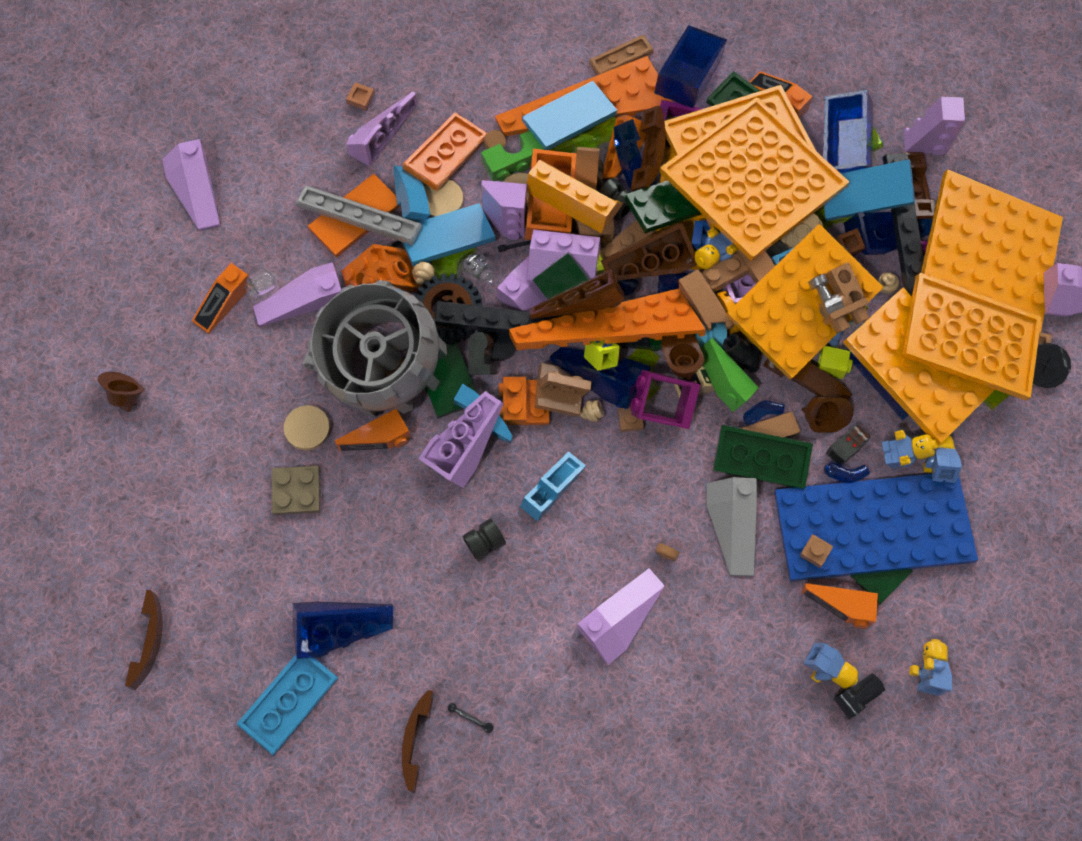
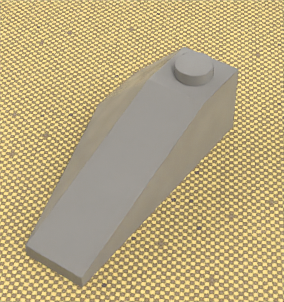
(733, 516)

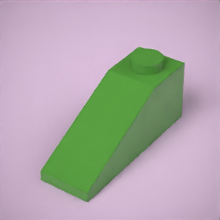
(726, 376)

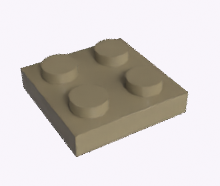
(295, 490)

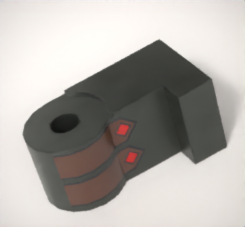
(480, 355)
(848, 445)

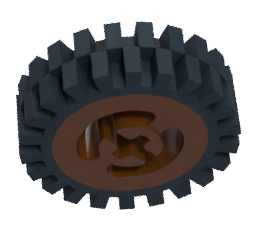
(453, 291)

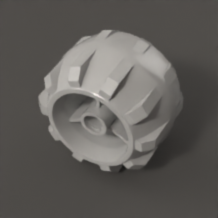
(346, 322)

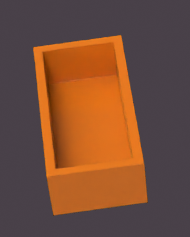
(540, 214)

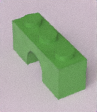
(502, 164)

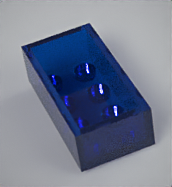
(690, 66)
(848, 131)

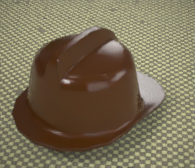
(682, 355)
(120, 389)
(828, 414)

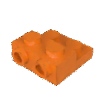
(520, 402)

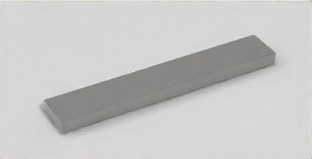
(359, 215)

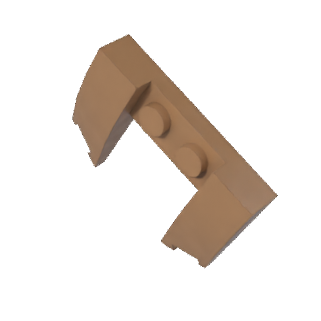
(700, 287)

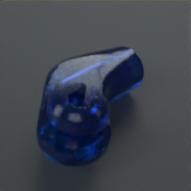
(761, 409)
(845, 475)

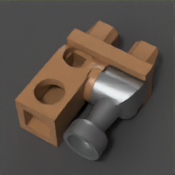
(846, 300)

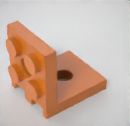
(382, 264)

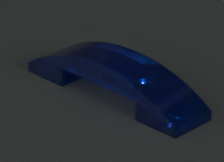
(627, 150)

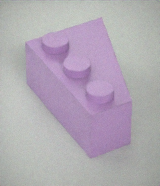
(936, 129)

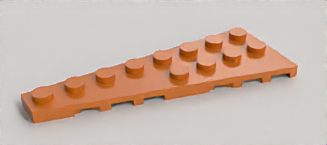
(626, 87)
(630, 321)

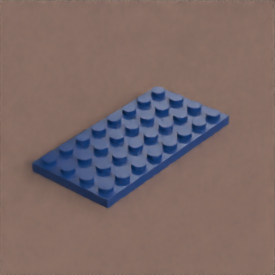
(876, 526)

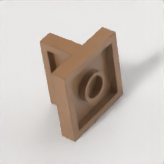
(559, 390)

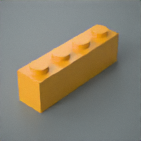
(571, 196)

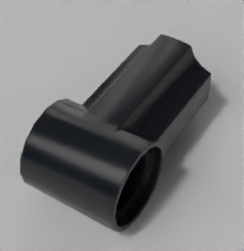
(746, 354)
(855, 698)

